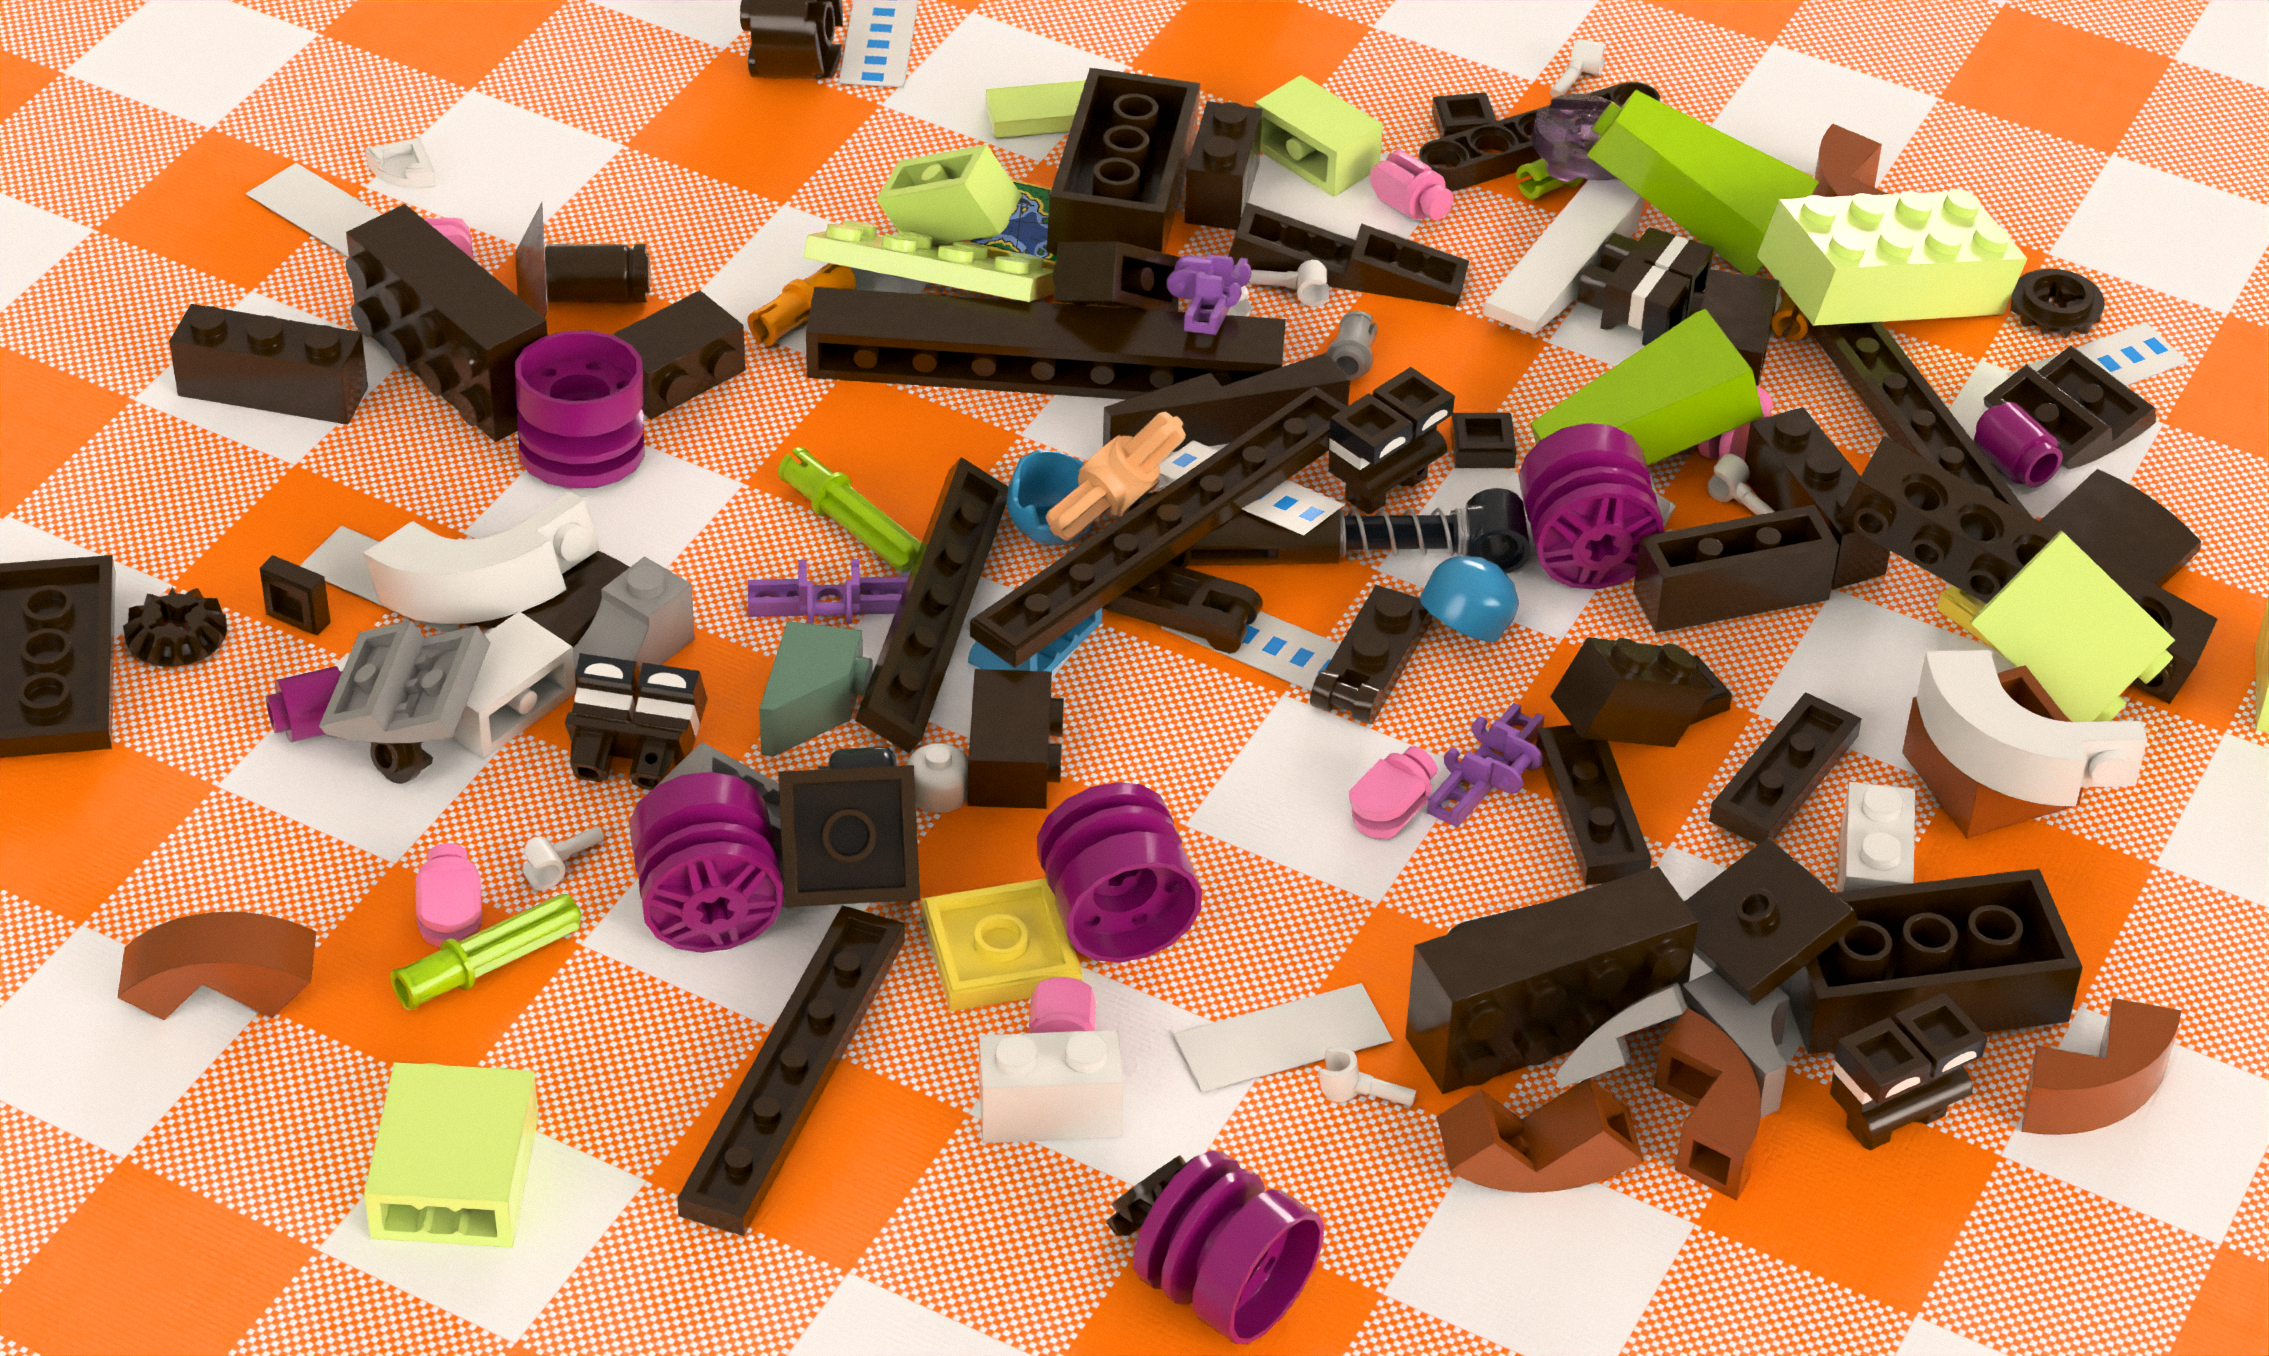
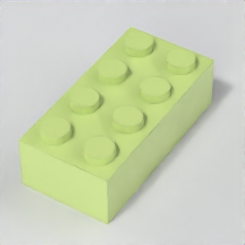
(1891, 257)

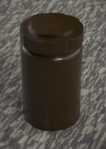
(597, 272)

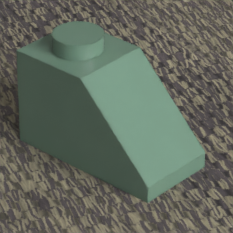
(812, 684)

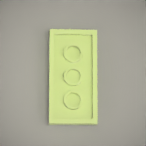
(914, 258)

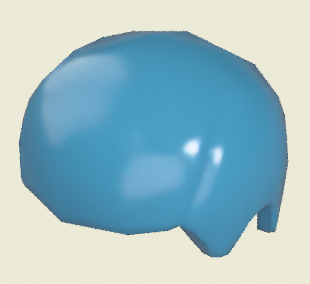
(1036, 487)
(1471, 597)

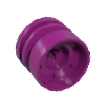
(580, 409)
(1589, 504)
(706, 862)
(1118, 872)
(1228, 1246)

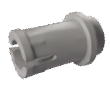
(1353, 344)

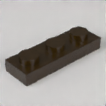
(1785, 769)
(1593, 805)

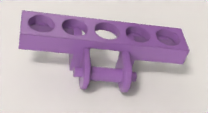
(1203, 283)
(879, 596)
(1486, 767)

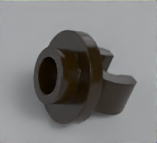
(399, 760)

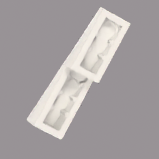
(1551, 269)

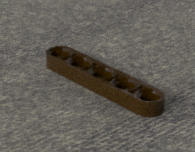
(1503, 135)

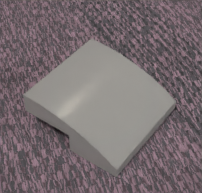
(405, 684)
(1607, 1046)

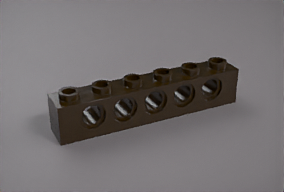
(1985, 542)

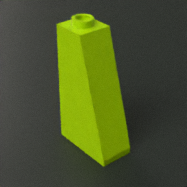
(1697, 175)
(1667, 393)

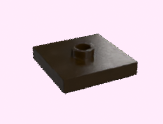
(1765, 920)

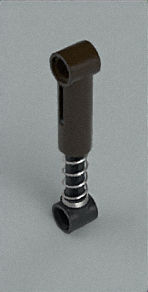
(1488, 527)

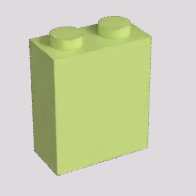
(2074, 631)
(452, 1155)

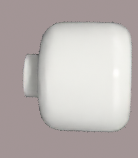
(940, 777)

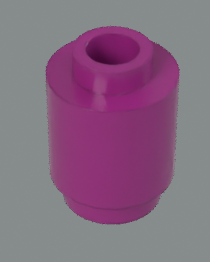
(2018, 445)
(302, 703)

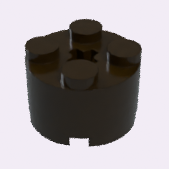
(792, 37)

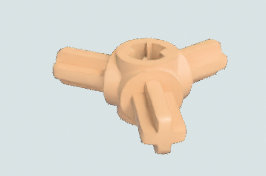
(1117, 476)

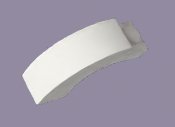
(485, 576)
(2013, 748)

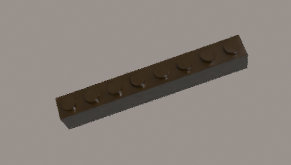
(1026, 344)

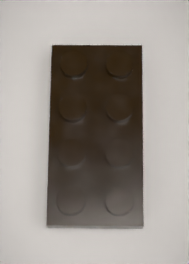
(56, 655)

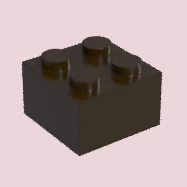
(849, 835)

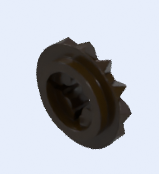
(2077, 299)
(167, 644)
(1137, 1202)

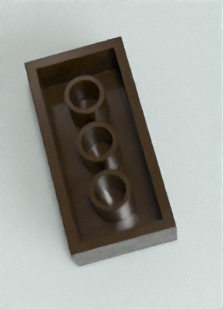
(1124, 161)
(441, 316)
(1978, 938)
(1544, 977)

